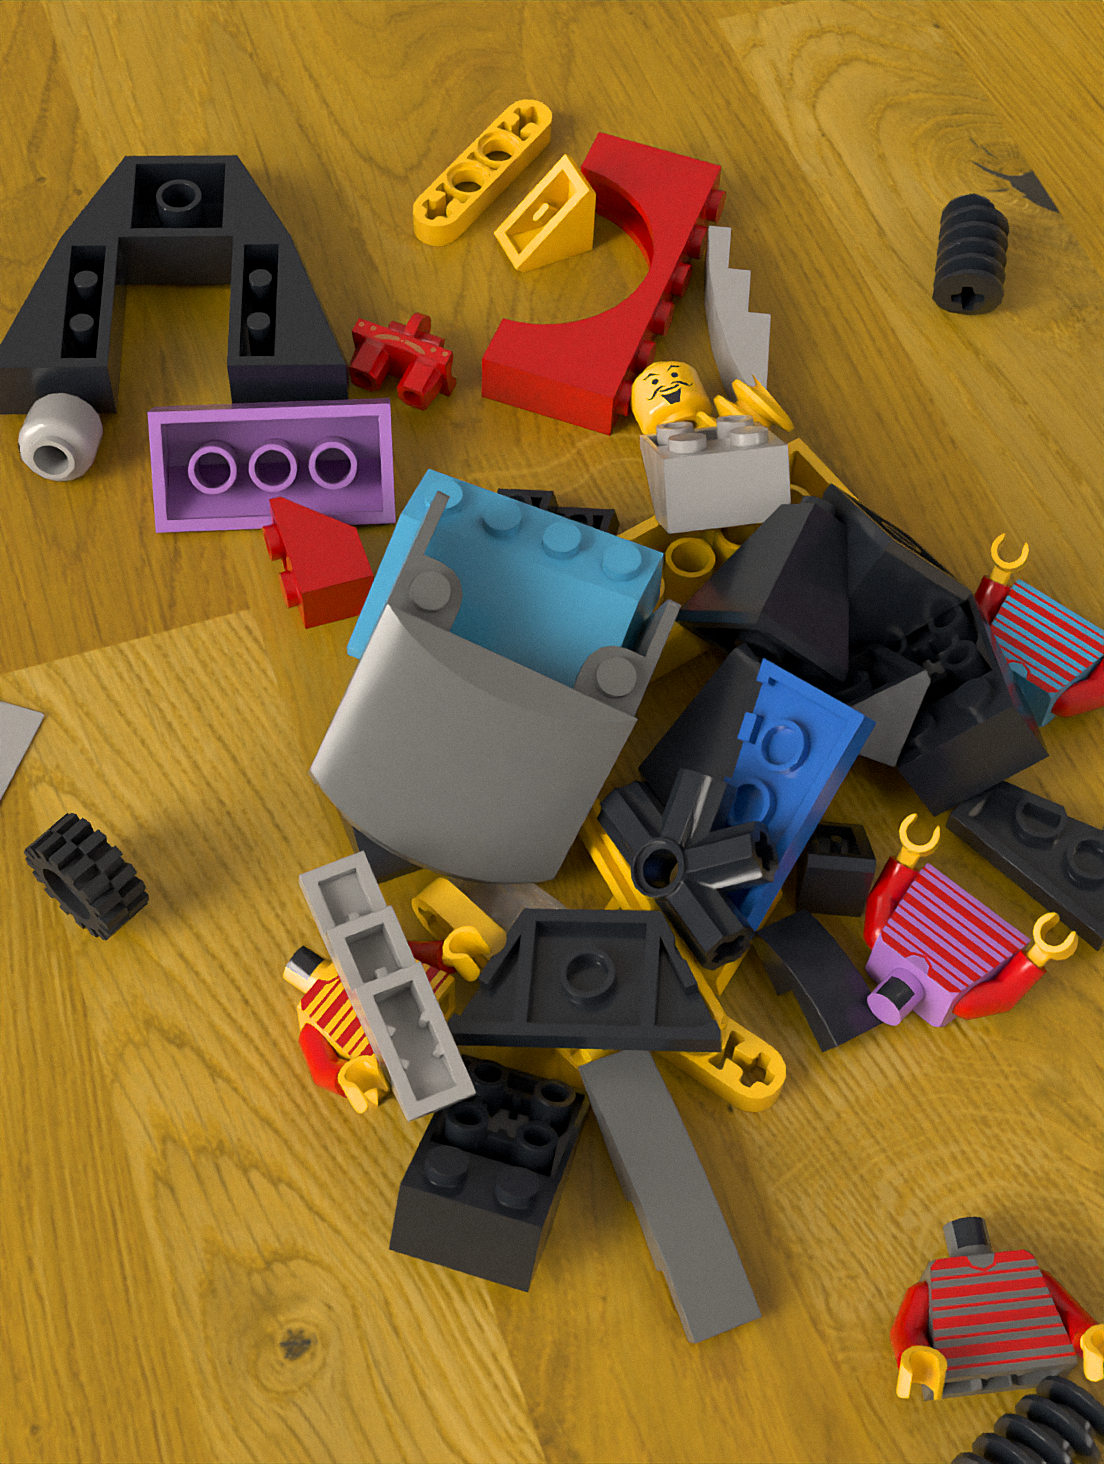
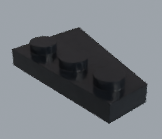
(1040, 851)

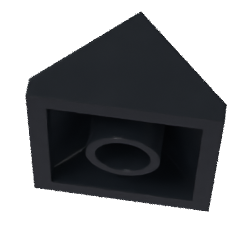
(886, 691)

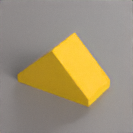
(551, 220)

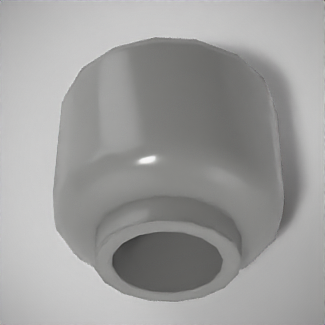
(60, 437)

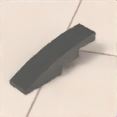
(669, 1193)

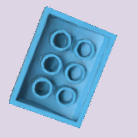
(528, 578)

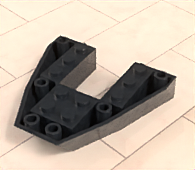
(167, 226)

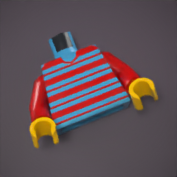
(1045, 644)

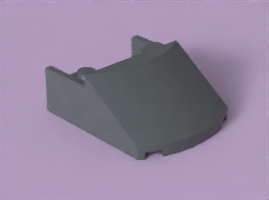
(466, 751)

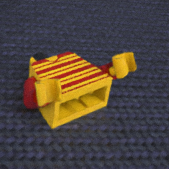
(330, 1030)

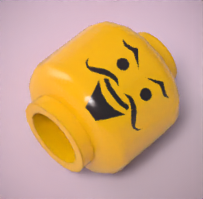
(668, 394)

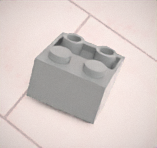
(715, 473)

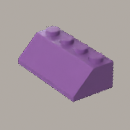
(227, 460)

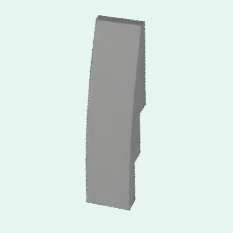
(736, 336)
(386, 987)

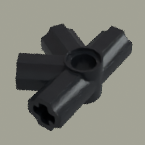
(707, 856)

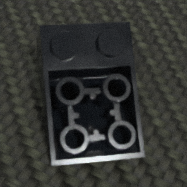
(973, 715)
(491, 1175)

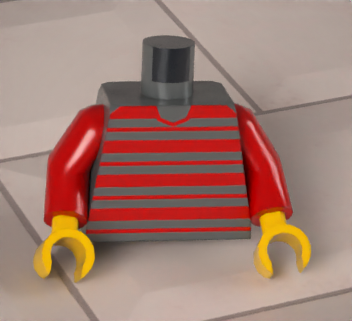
(989, 1322)

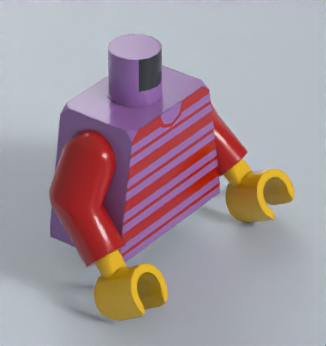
(943, 947)

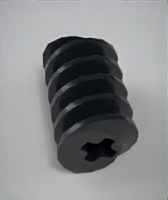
(971, 256)
(1044, 1429)

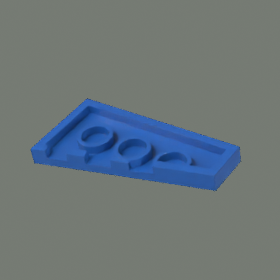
(789, 770)

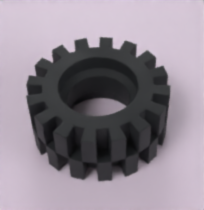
(87, 876)

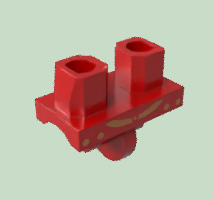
(404, 353)

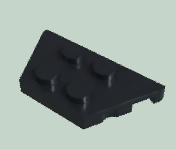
(588, 986)

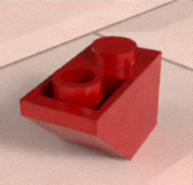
(322, 563)

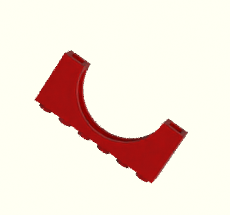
(587, 366)

